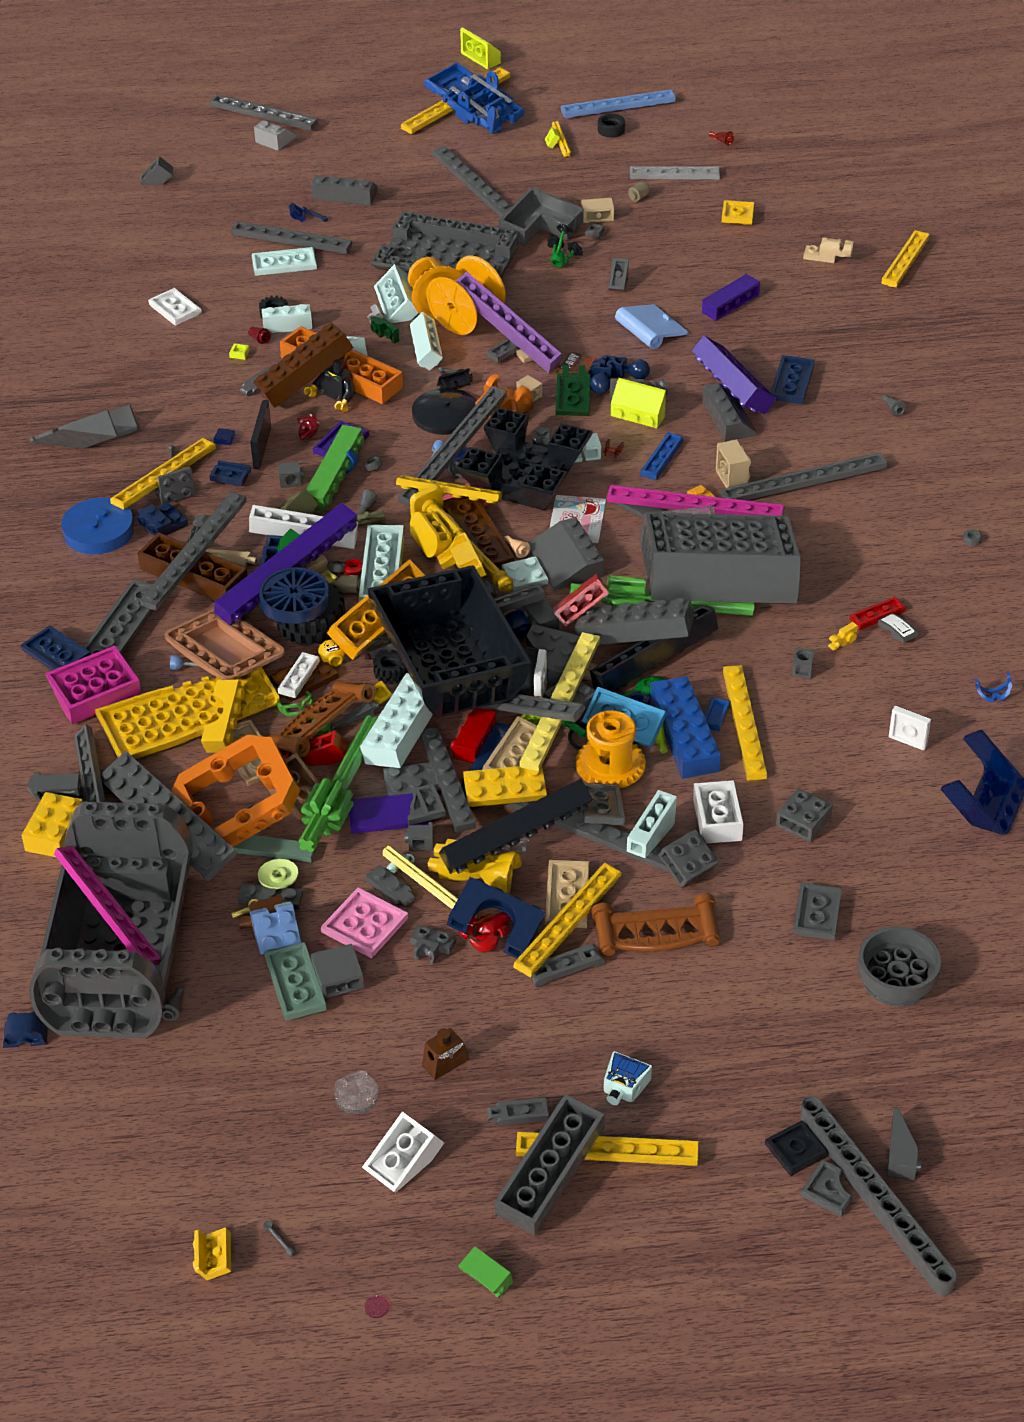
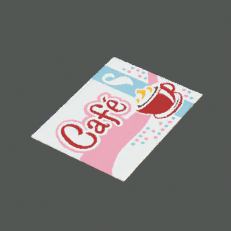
(587, 510)

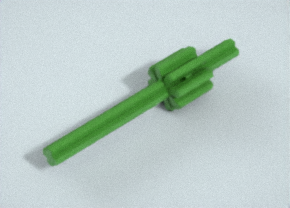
(633, 591)
(331, 800)

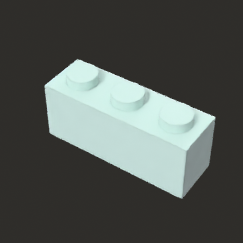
(287, 318)

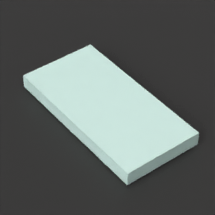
(284, 261)

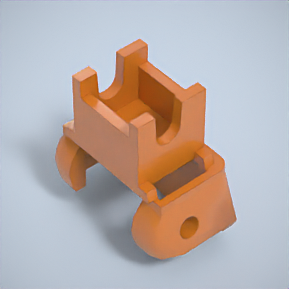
(515, 401)

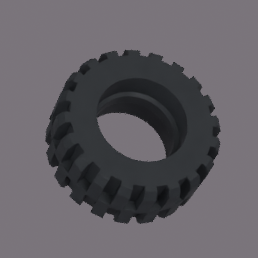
(316, 630)

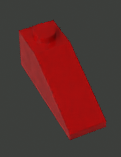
(325, 750)

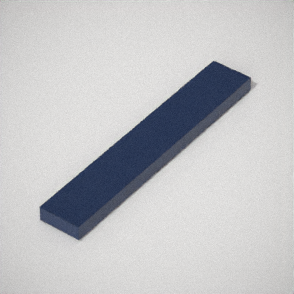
(491, 742)

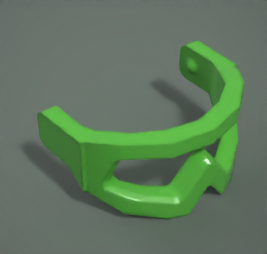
(284, 709)

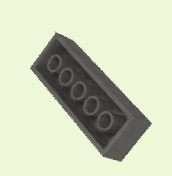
(638, 621)
(549, 1164)

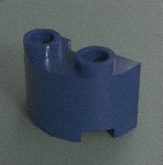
(24, 1028)

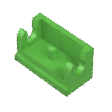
(486, 1271)

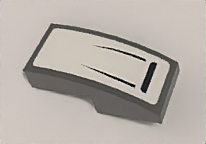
(899, 628)

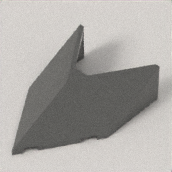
(91, 429)

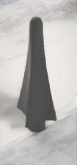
(359, 713)

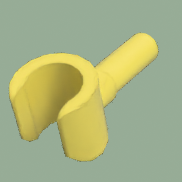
(244, 911)

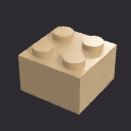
(732, 463)

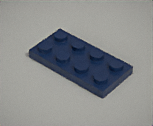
(792, 379)
(53, 648)

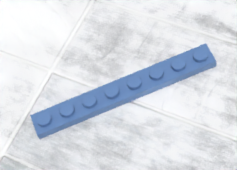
(617, 103)

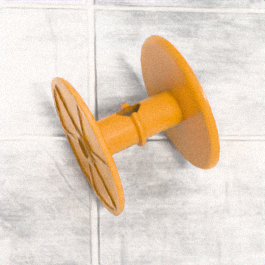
(453, 304)

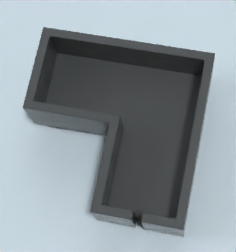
(540, 211)

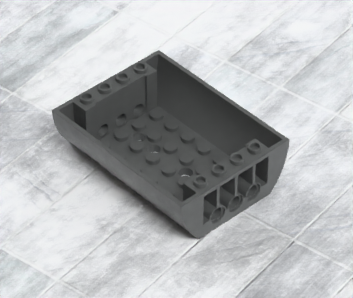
(720, 557)

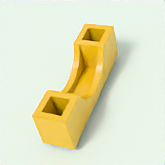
(220, 733)

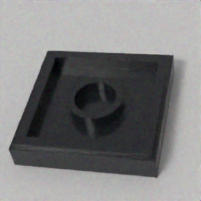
(796, 1148)

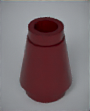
(261, 335)

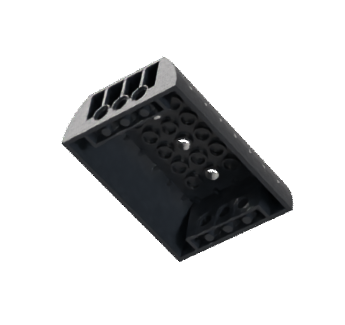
(484, 654)

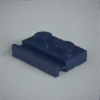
(230, 473)

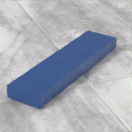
(661, 456)

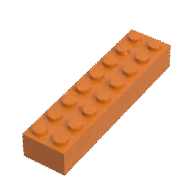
(369, 376)

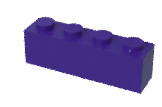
(730, 297)

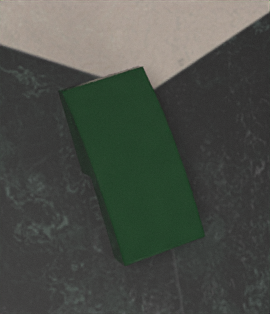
(384, 328)

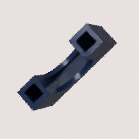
(480, 896)

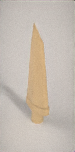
(238, 557)

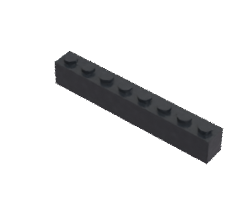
(650, 653)
(515, 826)

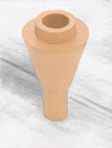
(519, 547)

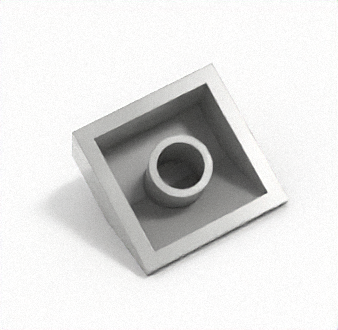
(272, 135)

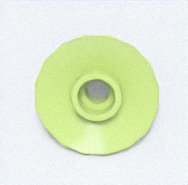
(278, 873)

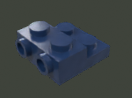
(162, 519)

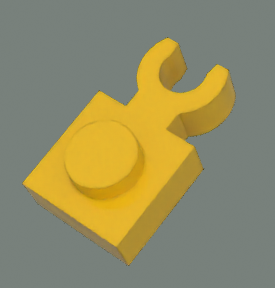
(846, 635)

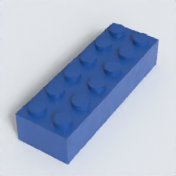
(685, 727)

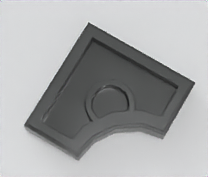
(826, 1189)

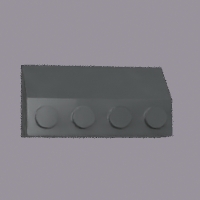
(343, 190)
(727, 413)

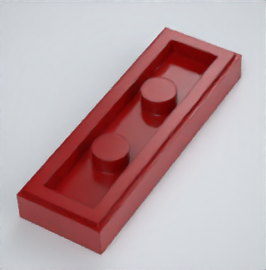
(871, 615)

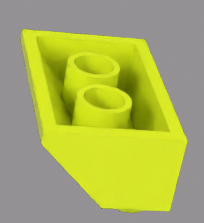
(479, 50)
(638, 403)

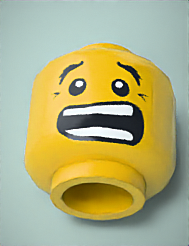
(331, 653)

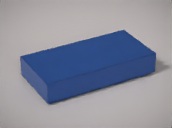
(716, 713)

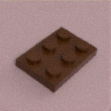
(322, 675)

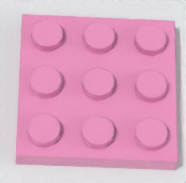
(364, 922)

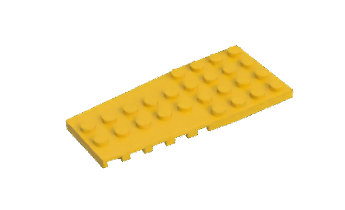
(176, 715)

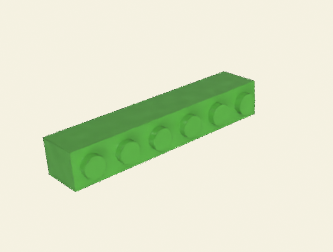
(335, 465)

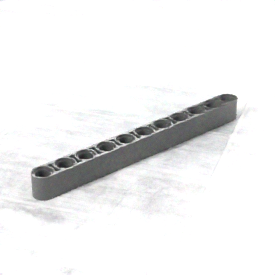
(842, 1148)

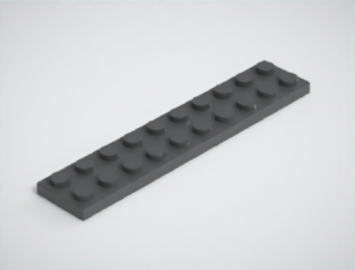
(135, 784)

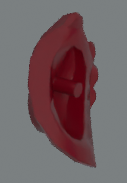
(308, 426)

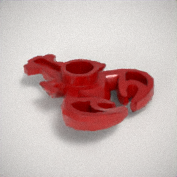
(490, 926)

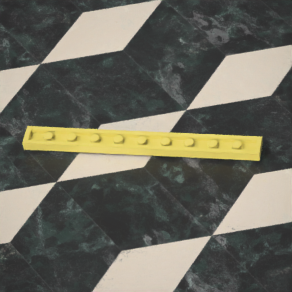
(564, 691)

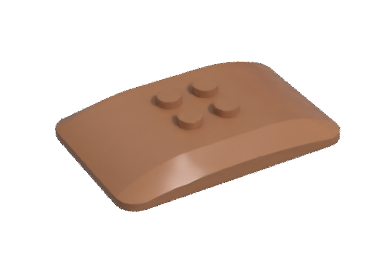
(223, 648)

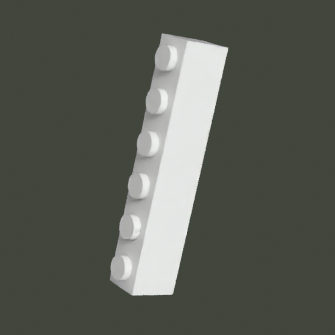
(277, 522)

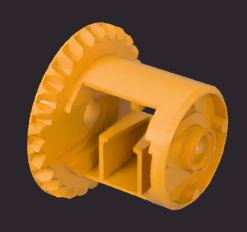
(420, 276)
(611, 739)

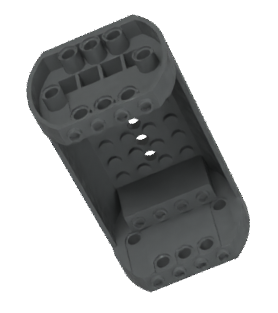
(79, 977)

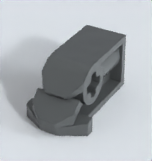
(60, 784)

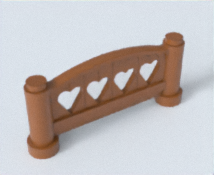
(299, 742)
(700, 916)

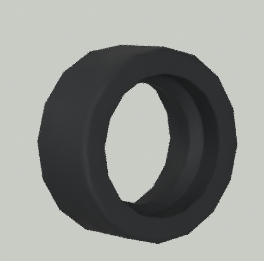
(611, 131)

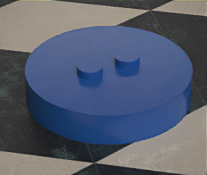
(97, 526)

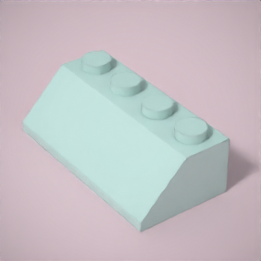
(395, 296)

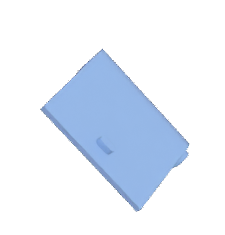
(649, 324)

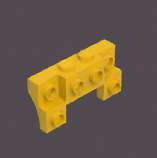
(462, 554)

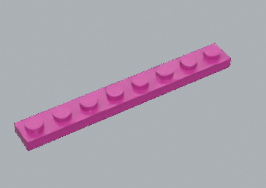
(105, 903)

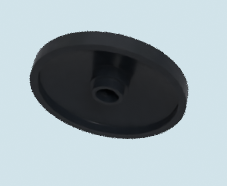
(442, 410)

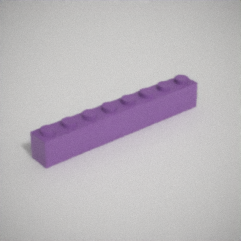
(511, 324)

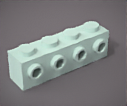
(426, 341)

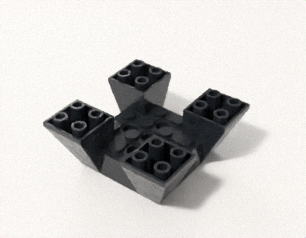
(520, 469)

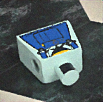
(625, 1078)

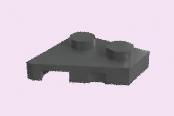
(425, 805)

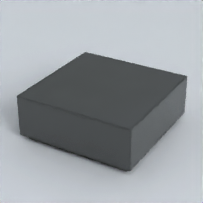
(594, 230)

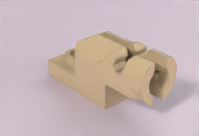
(829, 250)

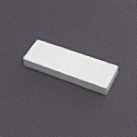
(298, 675)

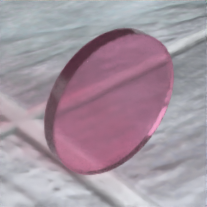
(376, 1306)

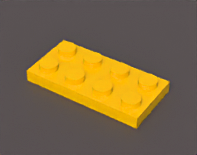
(503, 786)

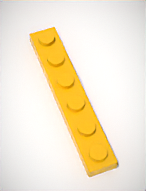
(905, 258)
(456, 490)

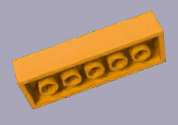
(361, 624)

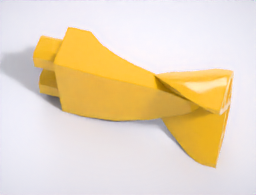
(495, 870)

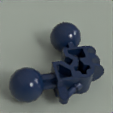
(609, 366)

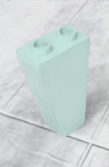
(653, 824)

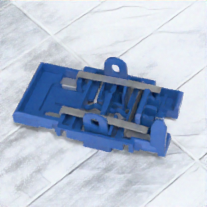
(458, 83)

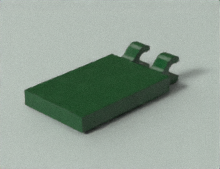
(572, 392)

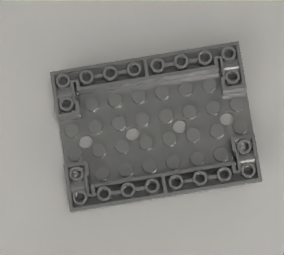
(447, 240)

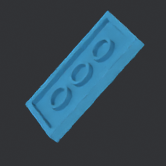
(646, 717)

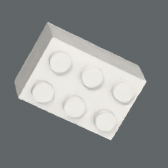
(718, 811)

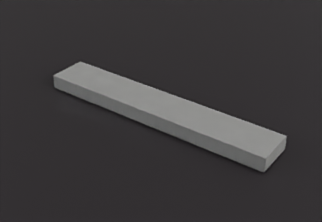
(674, 172)

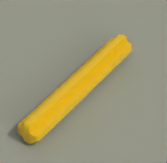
(562, 141)

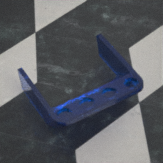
(998, 791)

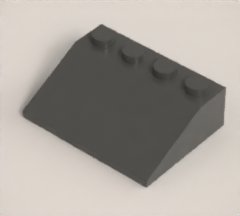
(567, 554)

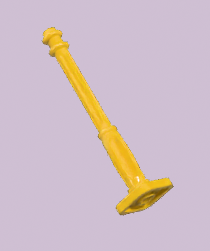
(432, 500)

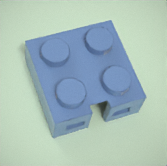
(275, 929)

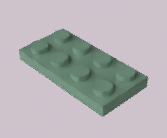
(295, 981)

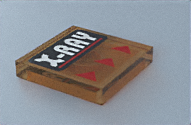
(574, 360)

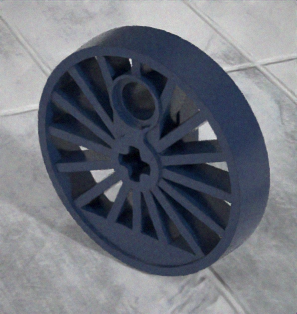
(306, 598)

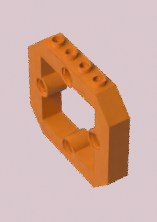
(221, 767)

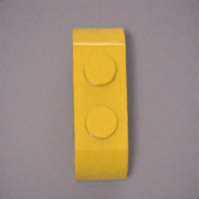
(430, 533)

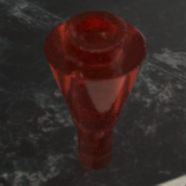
(725, 137)

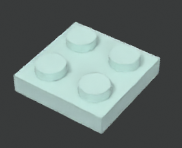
(525, 573)

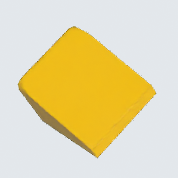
(382, 693)

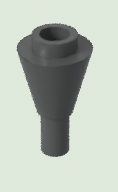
(896, 406)
(368, 498)
(171, 1007)

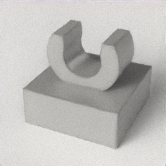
(376, 312)

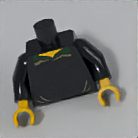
(334, 383)

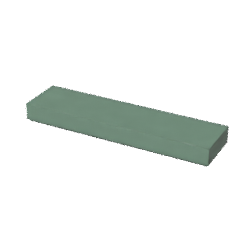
(274, 848)

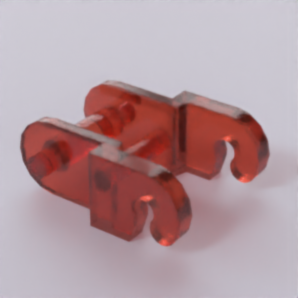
(617, 450)

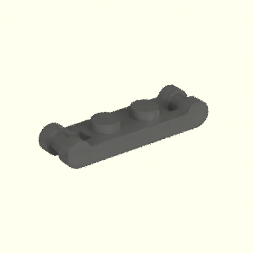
(567, 964)

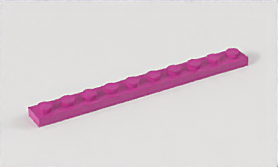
(678, 501)

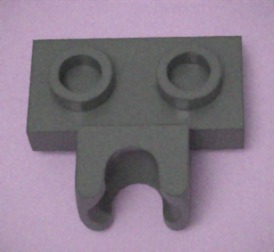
(431, 942)

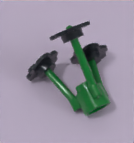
(558, 257)

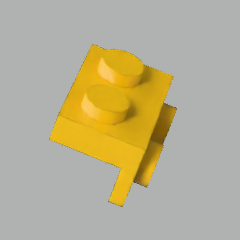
(212, 1253)

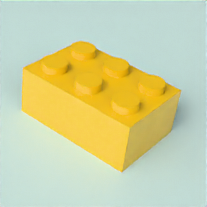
(49, 824)

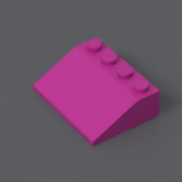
(93, 683)

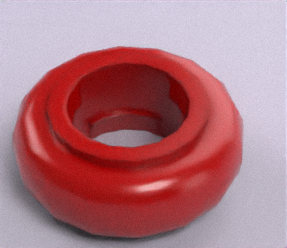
(358, 564)

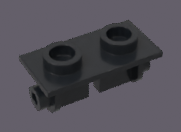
(460, 376)

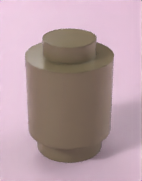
(639, 191)
(348, 583)

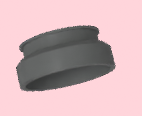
(898, 965)

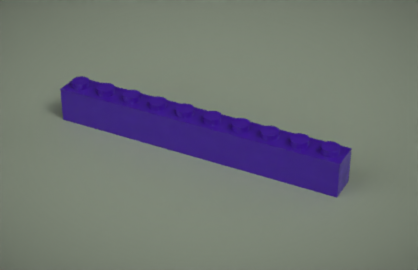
(298, 553)

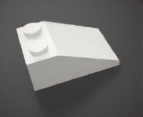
(402, 1153)

